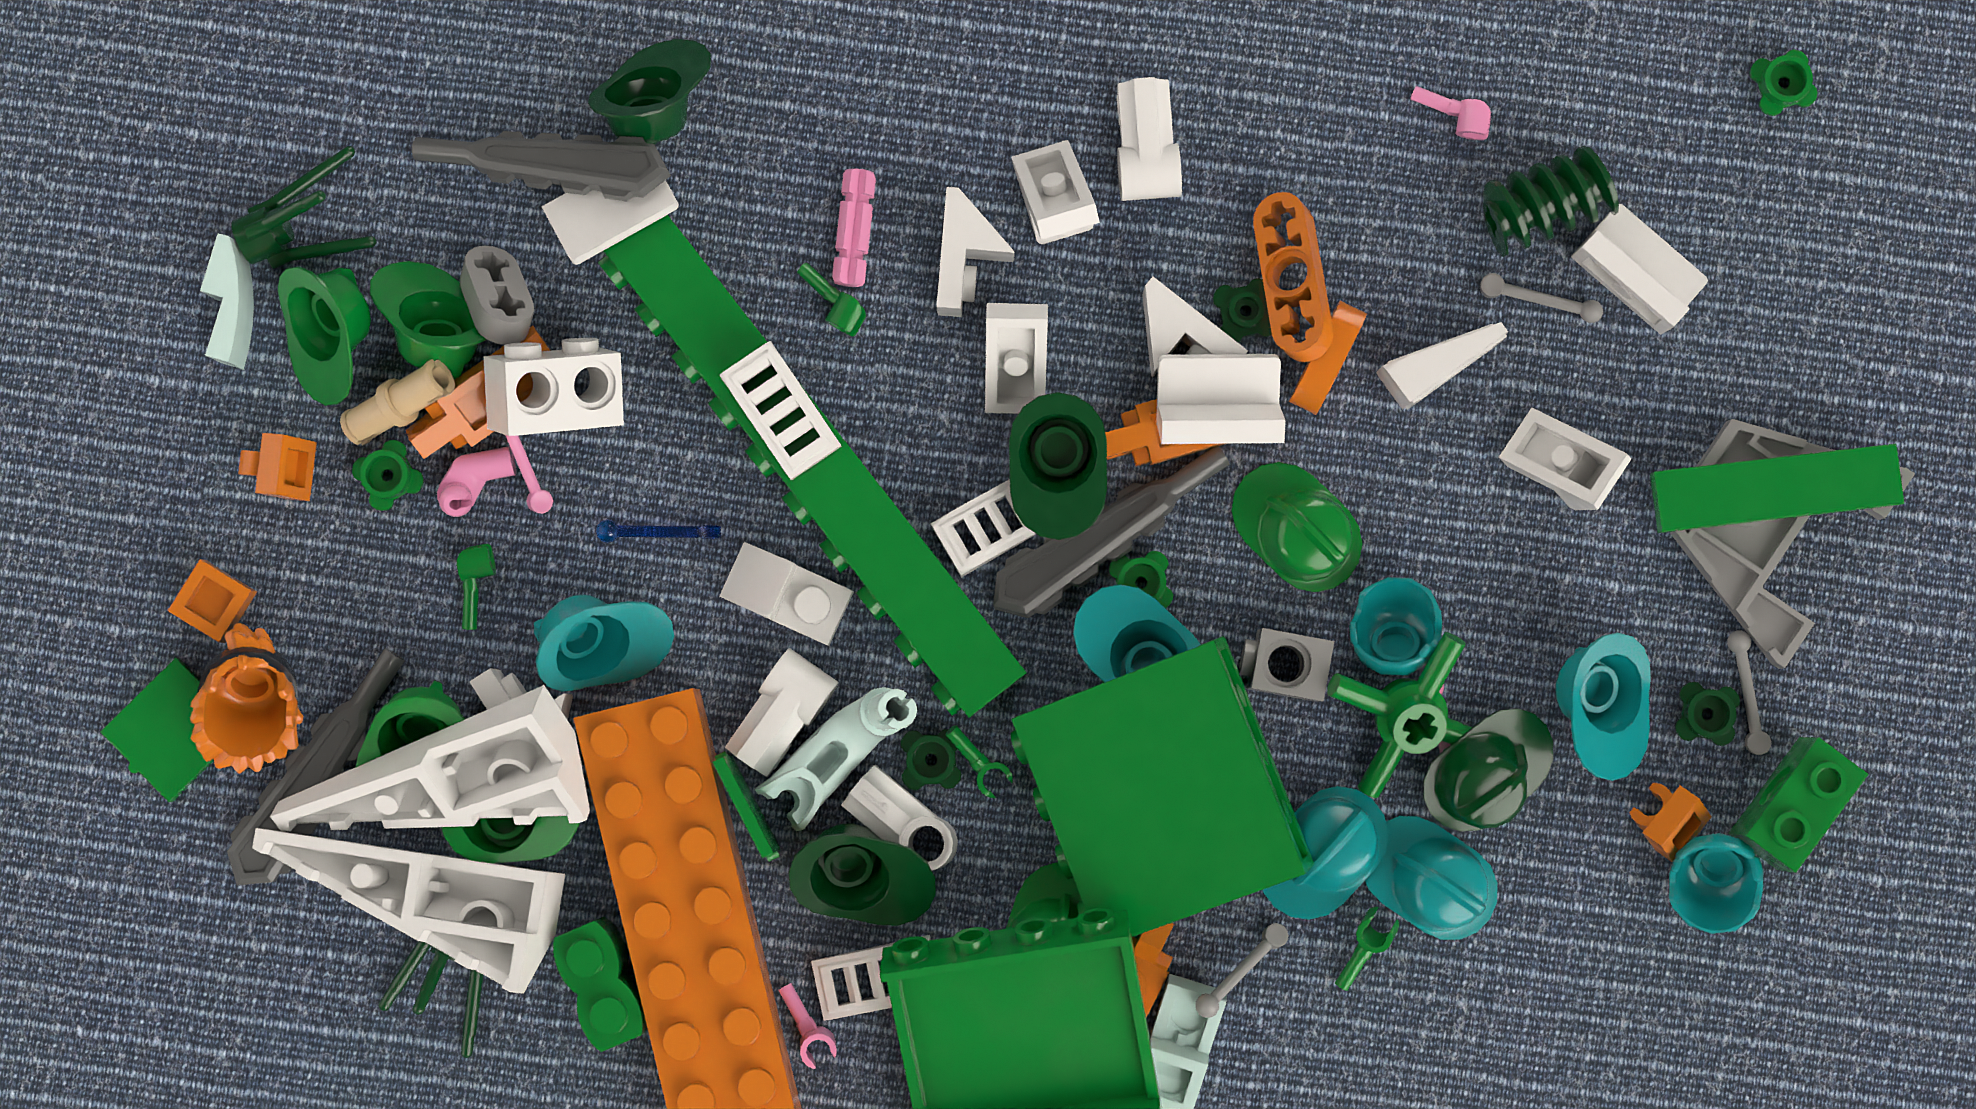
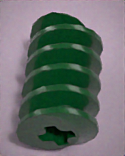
(1546, 197)

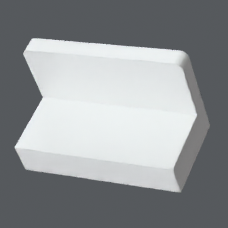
(593, 223)
(1640, 269)
(1219, 399)

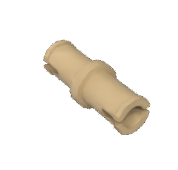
(397, 402)

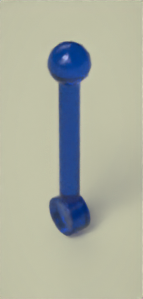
(608, 531)

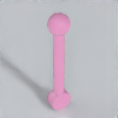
(538, 499)

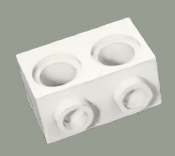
(553, 400)

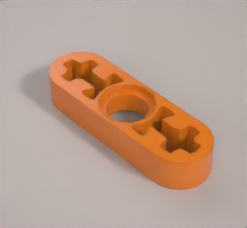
(1310, 295)

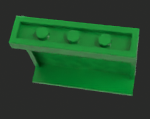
(1162, 790)
(1024, 1016)

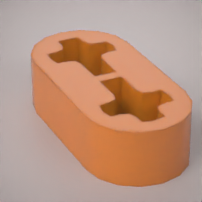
(1322, 372)

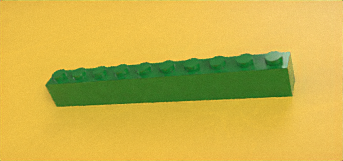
(837, 492)

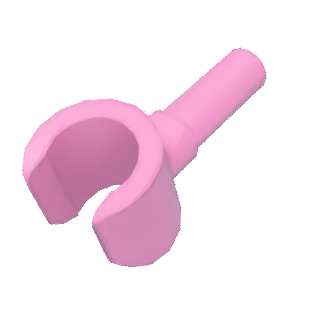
(1472, 114)
(806, 1025)

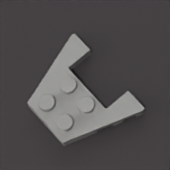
(1743, 556)

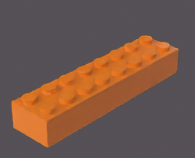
(686, 905)

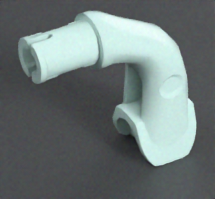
(836, 750)

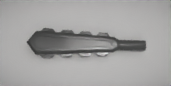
(579, 165)
(1038, 577)
(334, 743)

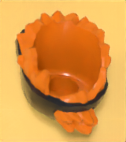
(246, 704)

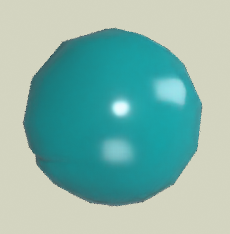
(1396, 626)
(1716, 883)

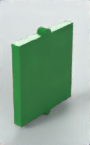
(157, 732)
(746, 806)

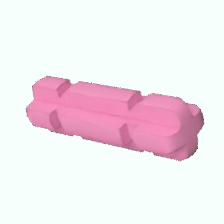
(854, 227)

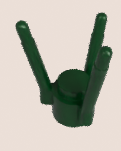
(267, 226)
(428, 987)

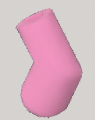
(468, 476)

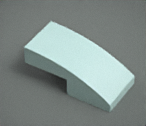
(230, 281)
(1182, 1042)

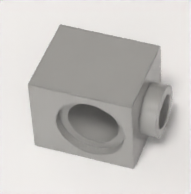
(1314, 661)

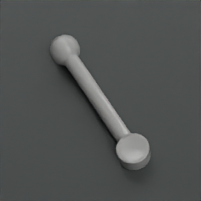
(1493, 285)
(1757, 740)
(1272, 938)

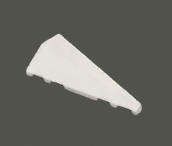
(494, 765)
(474, 911)

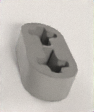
(508, 292)

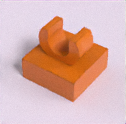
(281, 467)
(212, 600)
(1677, 821)

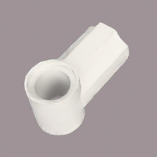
(1147, 157)
(788, 701)
(896, 813)

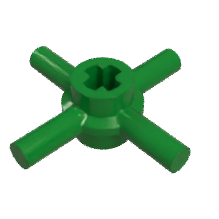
(1406, 711)

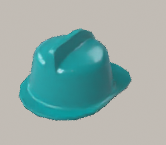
(1125, 631)
(600, 642)
(1608, 704)
(1346, 844)
(1434, 880)

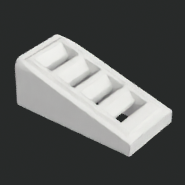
(752, 365)
(1425, 370)
(966, 513)
(847, 961)

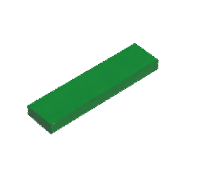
(1777, 488)

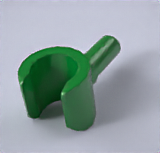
(846, 312)
(473, 564)
(976, 759)
(1369, 943)

